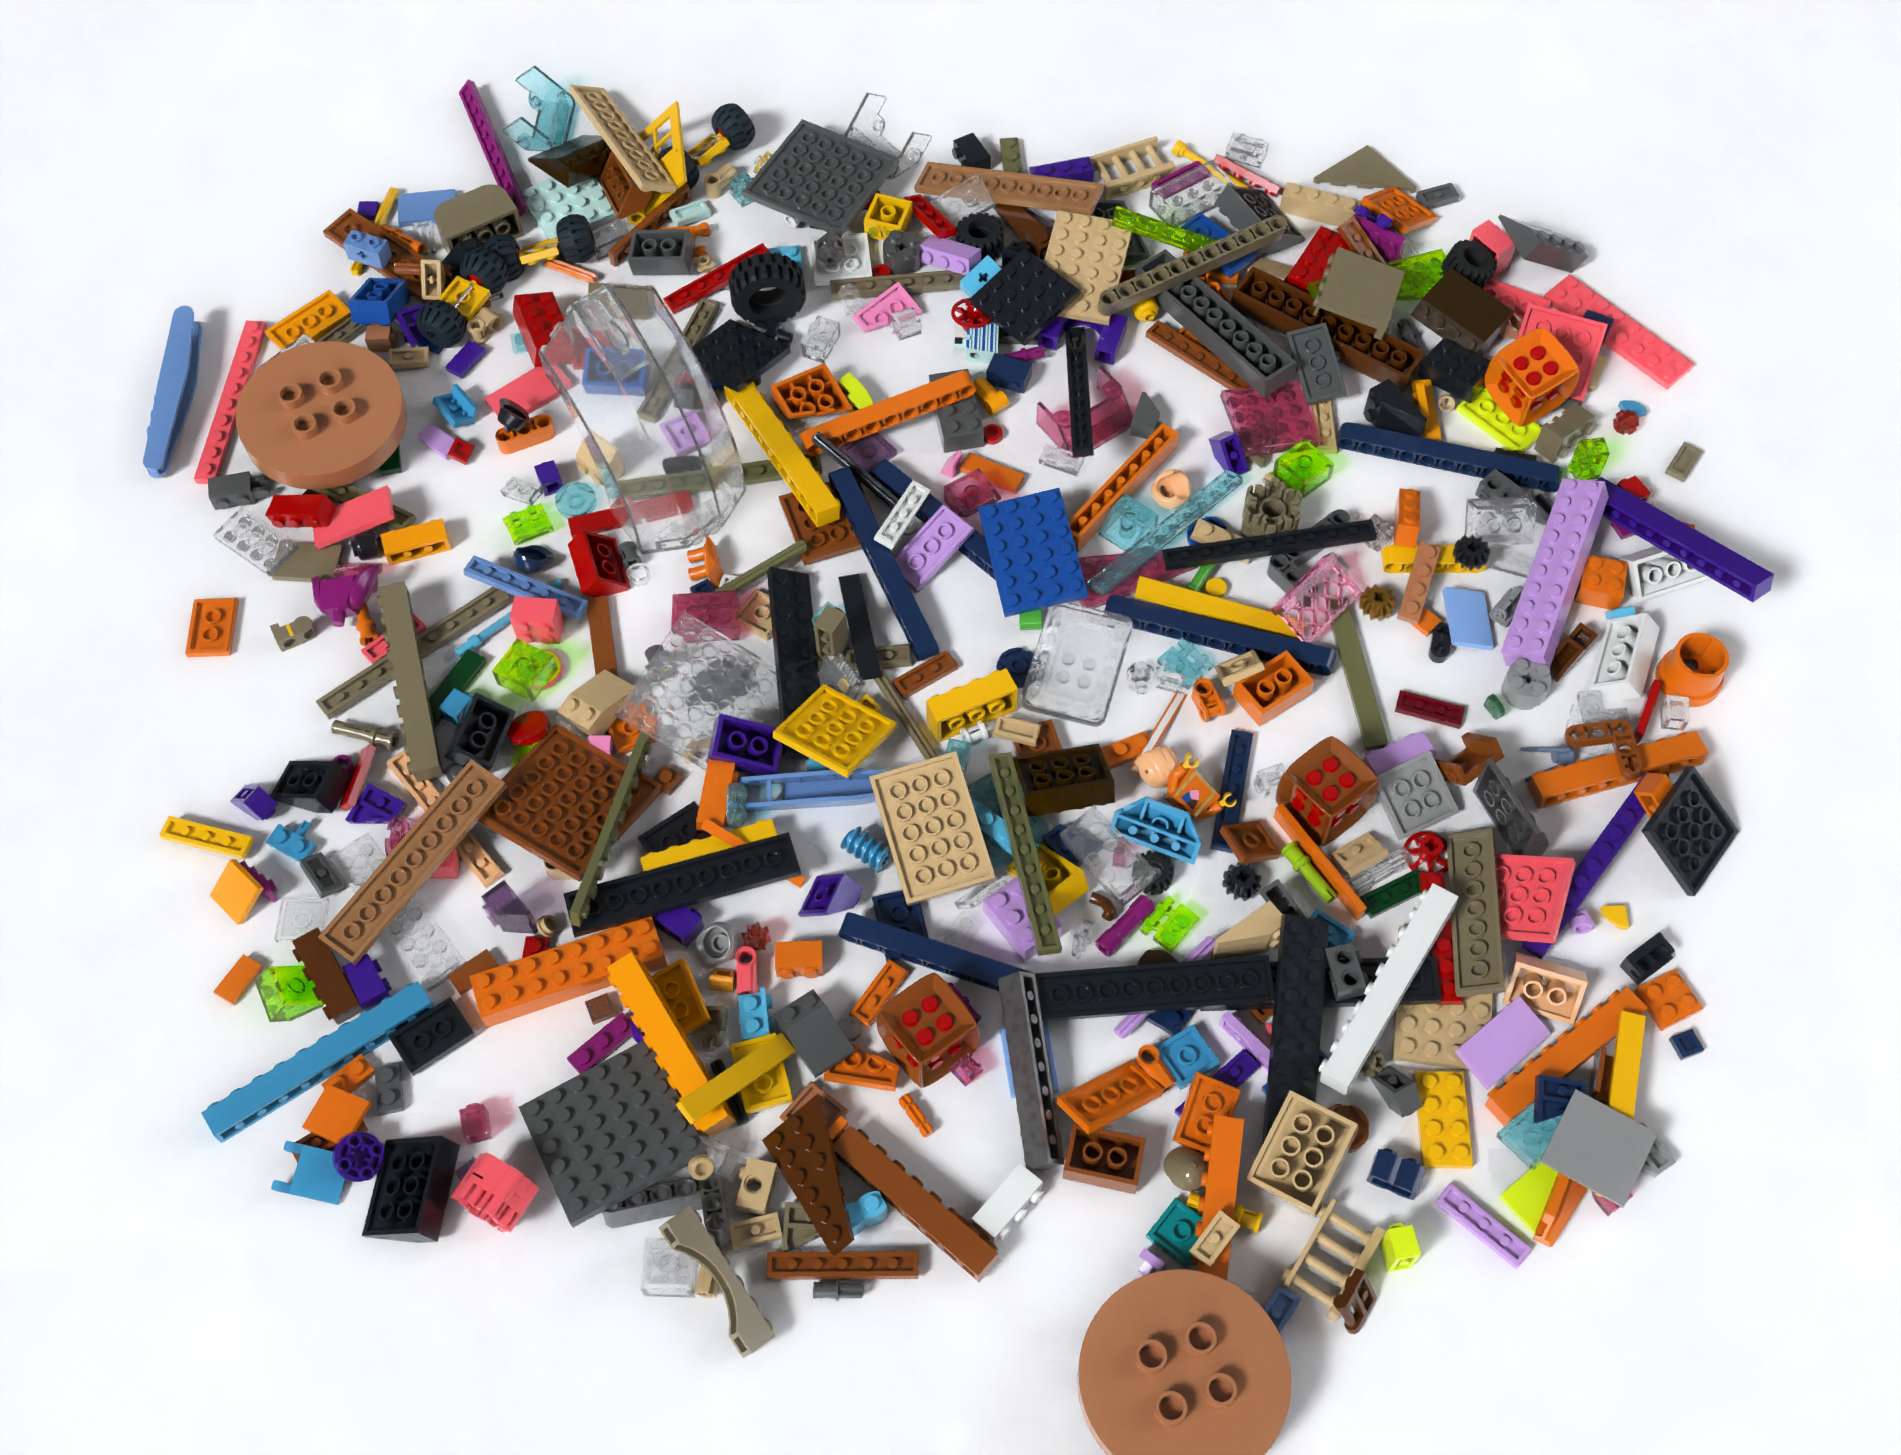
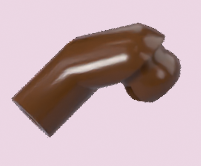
(1106, 905)

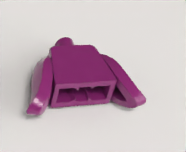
(344, 595)

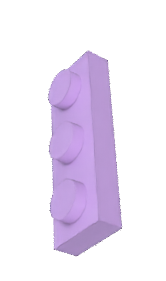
(1247, 1040)

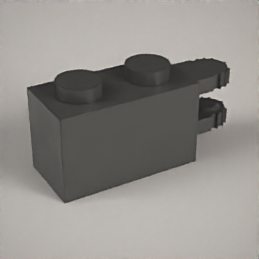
(236, 490)

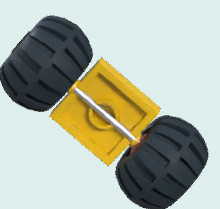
(732, 130)
(573, 238)
(444, 319)

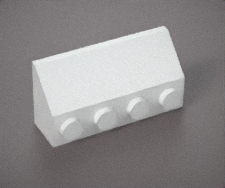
(1657, 572)
(1625, 656)

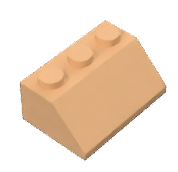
(1546, 987)

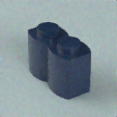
(1396, 1174)

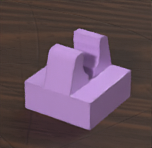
(1151, 1262)

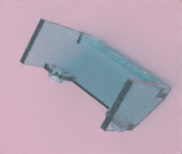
(554, 114)

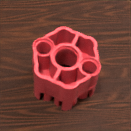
(498, 1187)

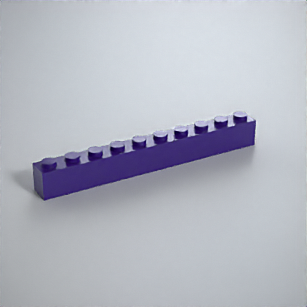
(1686, 544)
(1596, 863)

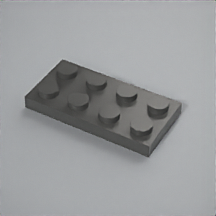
(1316, 364)

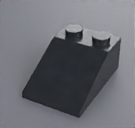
(1393, 411)
(312, 785)

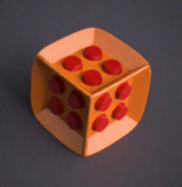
(1531, 376)

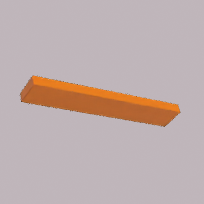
(1320, 862)

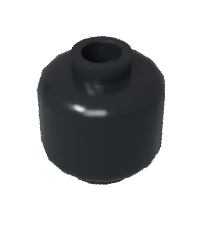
(366, 545)

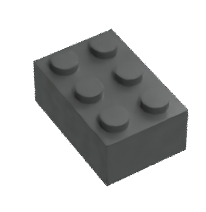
(661, 252)

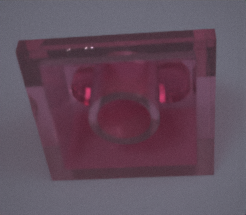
(969, 493)

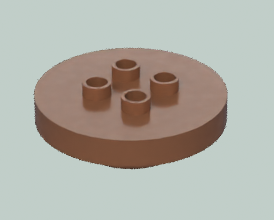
(321, 415)
(1183, 1369)

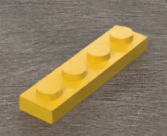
(206, 837)

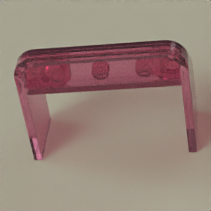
(1108, 417)

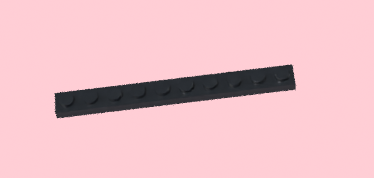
(1079, 392)
(1269, 545)

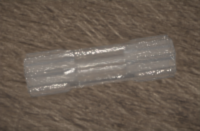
(1393, 863)

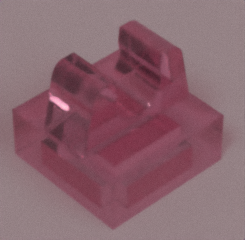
(966, 1069)

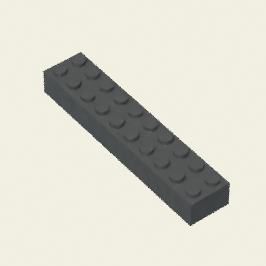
(1224, 331)

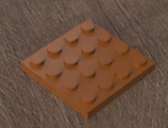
(822, 542)

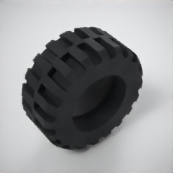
(765, 272)

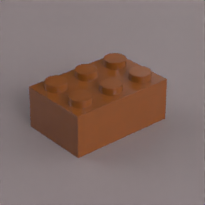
(1104, 1159)

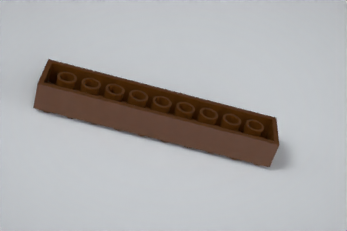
(1291, 309)

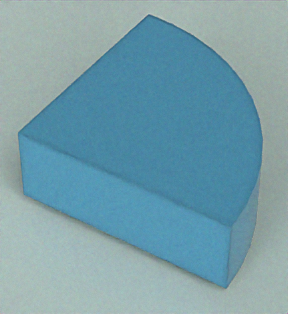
(1632, 406)

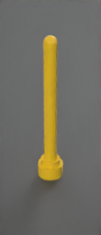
(1181, 149)

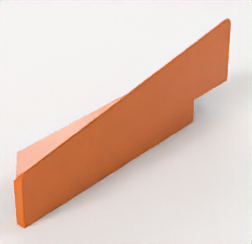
(1558, 1209)

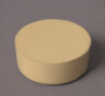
(701, 1167)

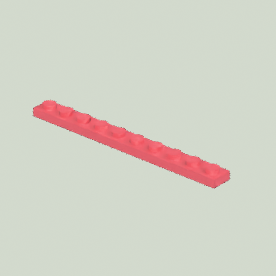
(225, 416)

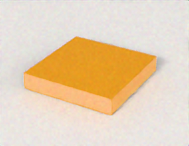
(236, 891)

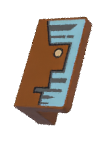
(1601, 1076)

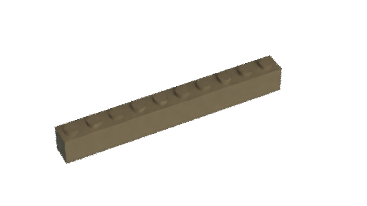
(410, 682)

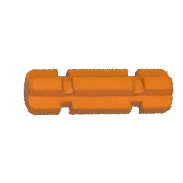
(916, 1115)

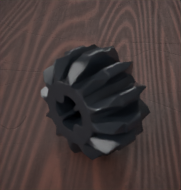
(1471, 552)
(1250, 882)

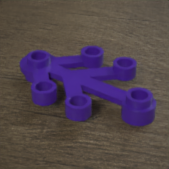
(1381, 221)

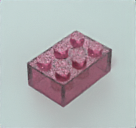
(715, 609)

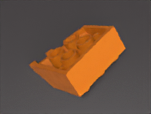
(809, 394)

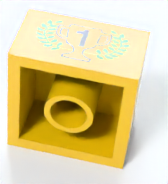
(887, 215)

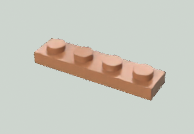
(1418, 583)

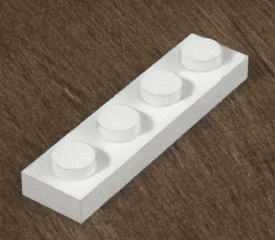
(902, 515)

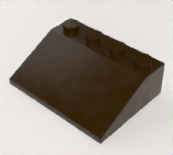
(574, 159)
(1462, 312)
(1064, 780)

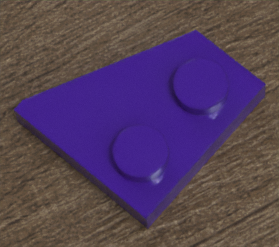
(407, 322)
(375, 807)

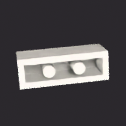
(1008, 1203)

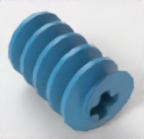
(866, 849)

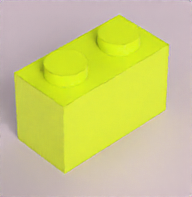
(1399, 1247)

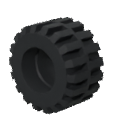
(983, 233)
(1471, 261)

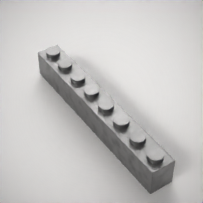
(1030, 1071)

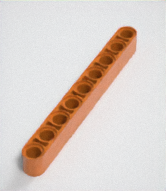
(891, 411)

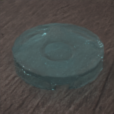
(575, 499)

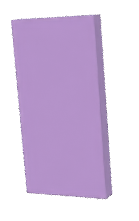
(932, 547)
(1502, 1042)

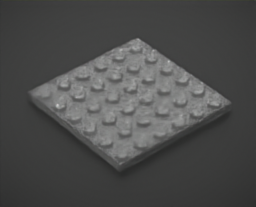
(694, 681)

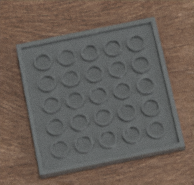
(821, 177)
(610, 1132)

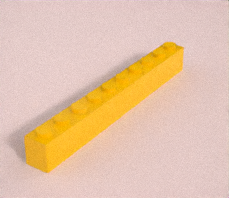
(785, 454)

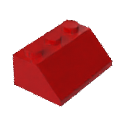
(598, 564)

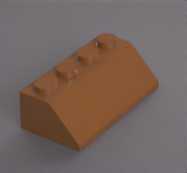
(621, 189)

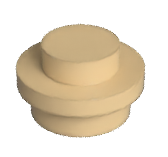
(548, 925)

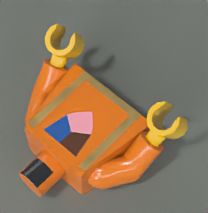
(1192, 792)

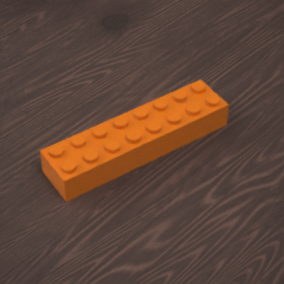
(562, 972)

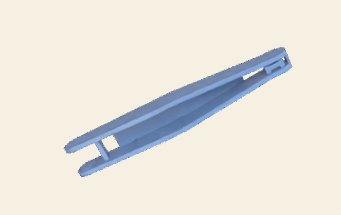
(174, 391)
(814, 789)

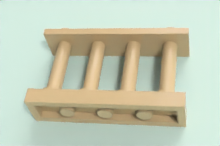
(1130, 182)
(1357, 1260)

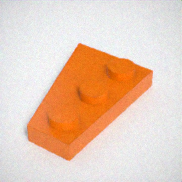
(864, 1071)

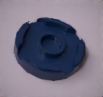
(1017, 663)

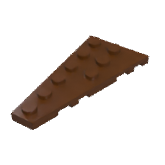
(810, 1167)

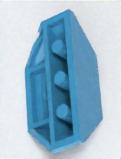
(1159, 828)

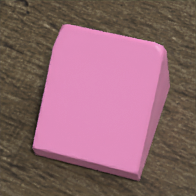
(952, 464)
(602, 742)

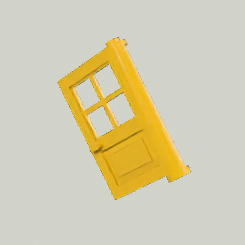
(672, 162)

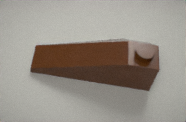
(1027, 227)

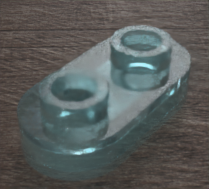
(736, 804)

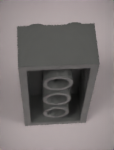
(959, 422)

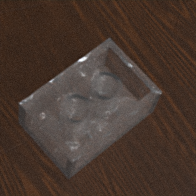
(1501, 520)

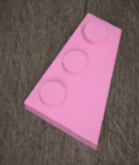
(880, 310)

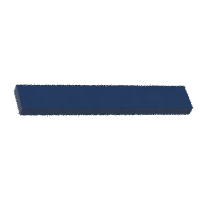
(1234, 782)

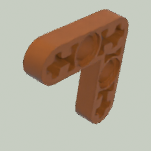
(1616, 738)

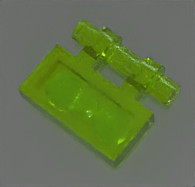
(530, 527)
(1176, 926)

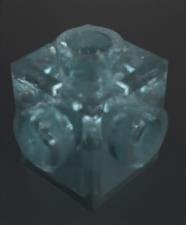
(738, 184)

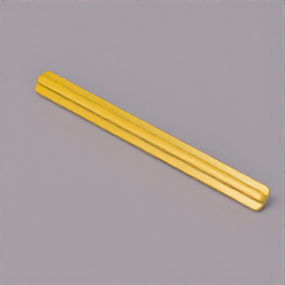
(381, 218)

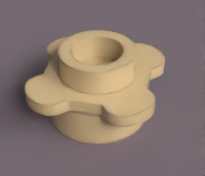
(704, 263)

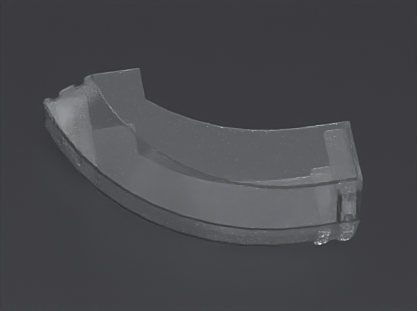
(646, 417)

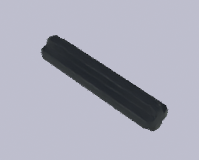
(734, 1102)

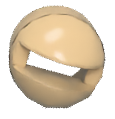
(1451, 403)

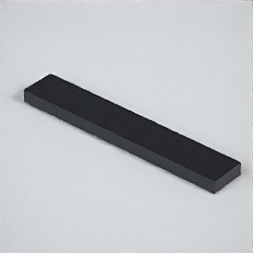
(859, 627)

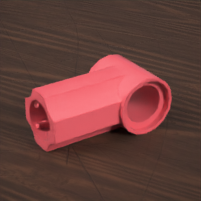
(746, 973)

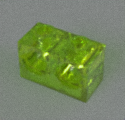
(1589, 459)

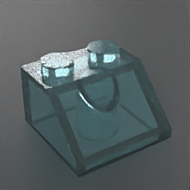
(1128, 522)

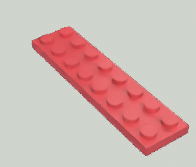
(1626, 336)

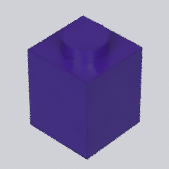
(548, 477)

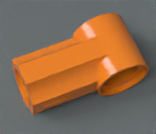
(1156, 1069)

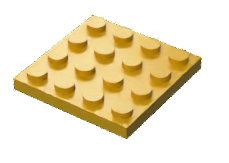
(834, 730)

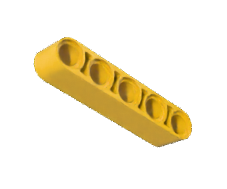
(1401, 558)

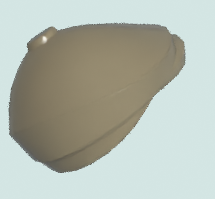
(1185, 1168)

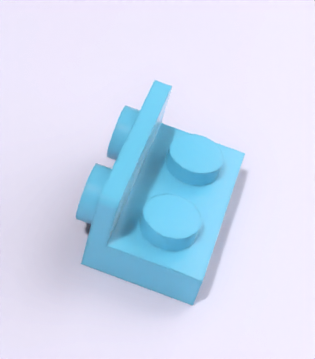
(754, 1015)

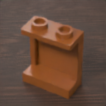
(1470, 761)

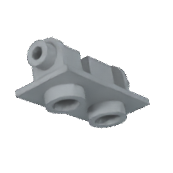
(1505, 608)

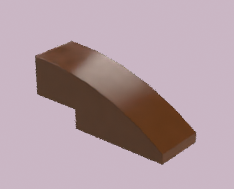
(1571, 651)

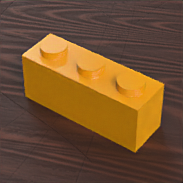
(415, 541)

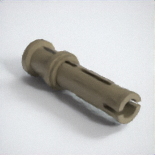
(374, 736)

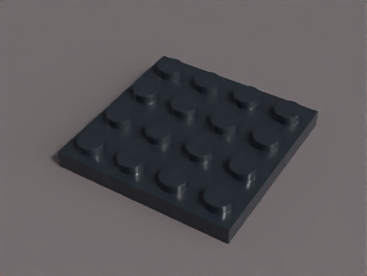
(1024, 297)
(738, 354)
(1690, 830)

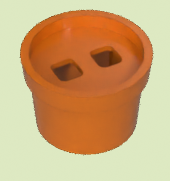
(1701, 684)

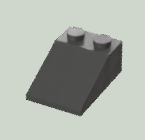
(813, 1033)

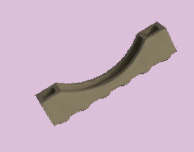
(746, 1324)

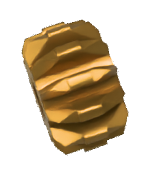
(1377, 602)

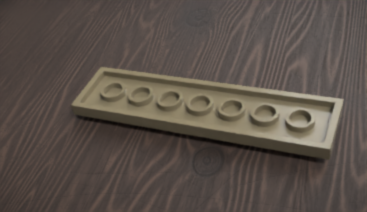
(1476, 914)

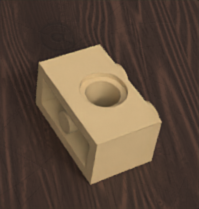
(756, 1202)

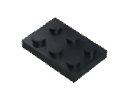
(431, 1036)

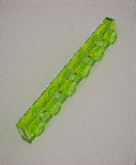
(1159, 230)

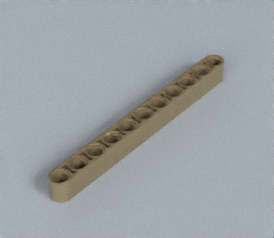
(1269, 229)

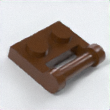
(1361, 1296)

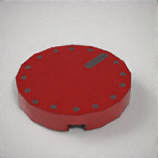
(528, 728)

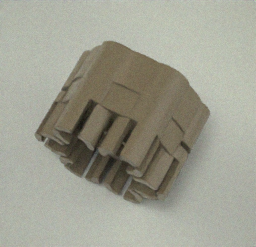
(1270, 509)

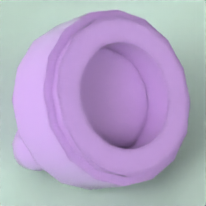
(1581, 922)

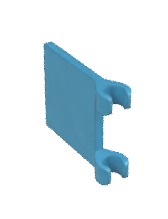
(313, 1176)

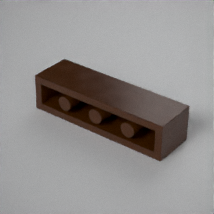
(327, 976)

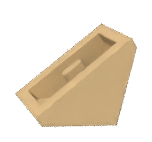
(432, 279)

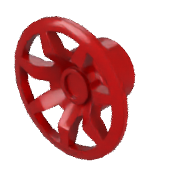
(971, 316)
(1428, 850)

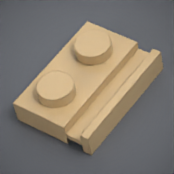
(1359, 854)

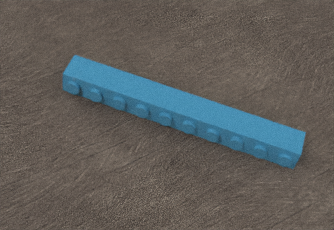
(315, 1063)

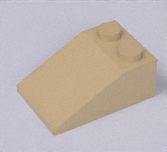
(596, 703)
(1252, 935)

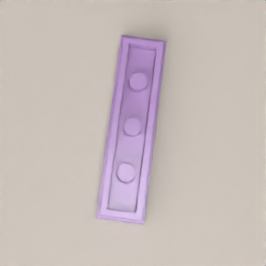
(1483, 1225)

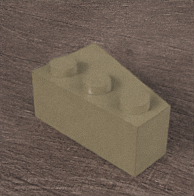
(1564, 432)

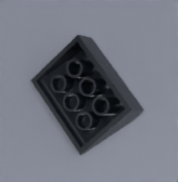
(412, 1189)

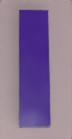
(1234, 1072)

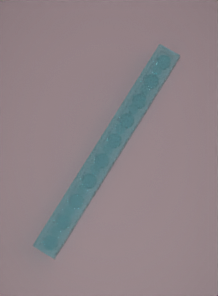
(1164, 532)

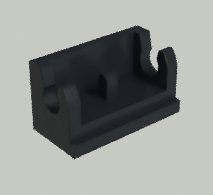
(1648, 958)

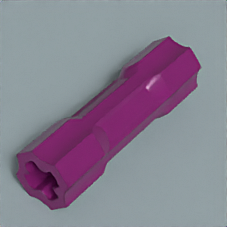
(1123, 927)

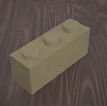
(831, 632)

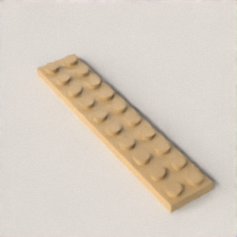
(622, 139)

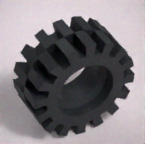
(1166, 869)

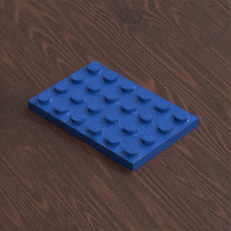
(1032, 552)

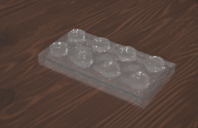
(255, 541)

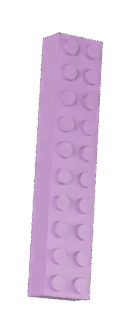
(1555, 572)

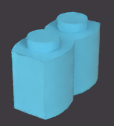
(867, 1211)

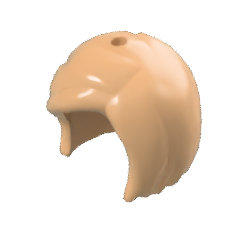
(1171, 489)
(1157, 765)

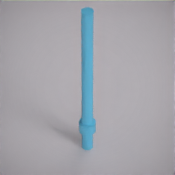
(475, 640)

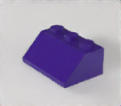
(1073, 169)

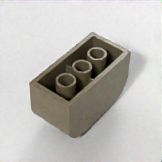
(477, 214)

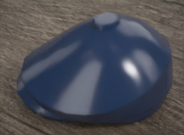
(532, 558)

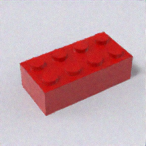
(1315, 257)
(536, 318)

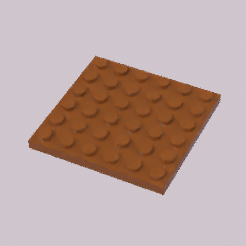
(562, 798)

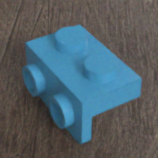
(456, 407)

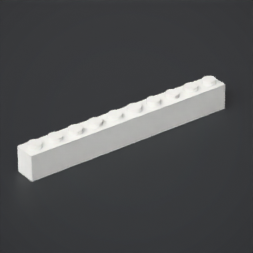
(1388, 989)

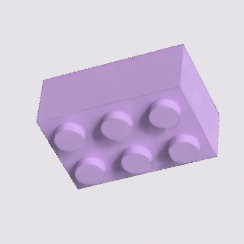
(1009, 916)

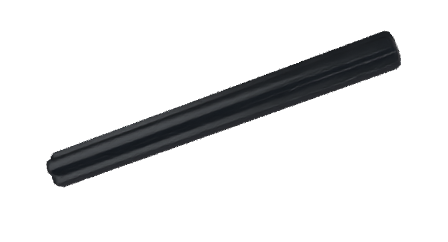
(857, 471)

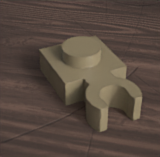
(718, 1023)

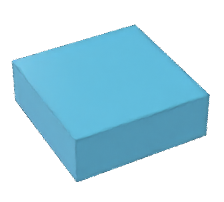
(1620, 612)

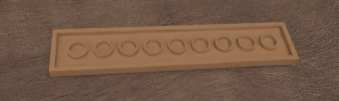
(1015, 188)
(412, 862)

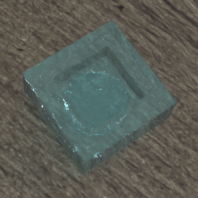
(518, 343)

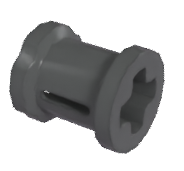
(629, 553)

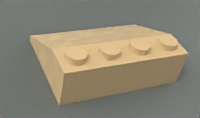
(1302, 1153)

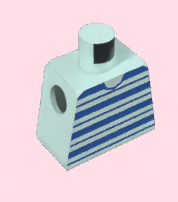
(980, 343)

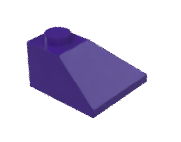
(831, 895)

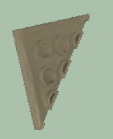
(1365, 170)

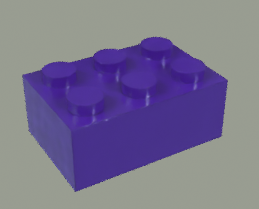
(745, 744)

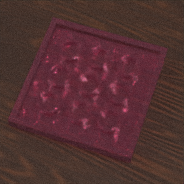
(1270, 422)

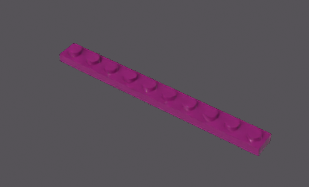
(491, 144)

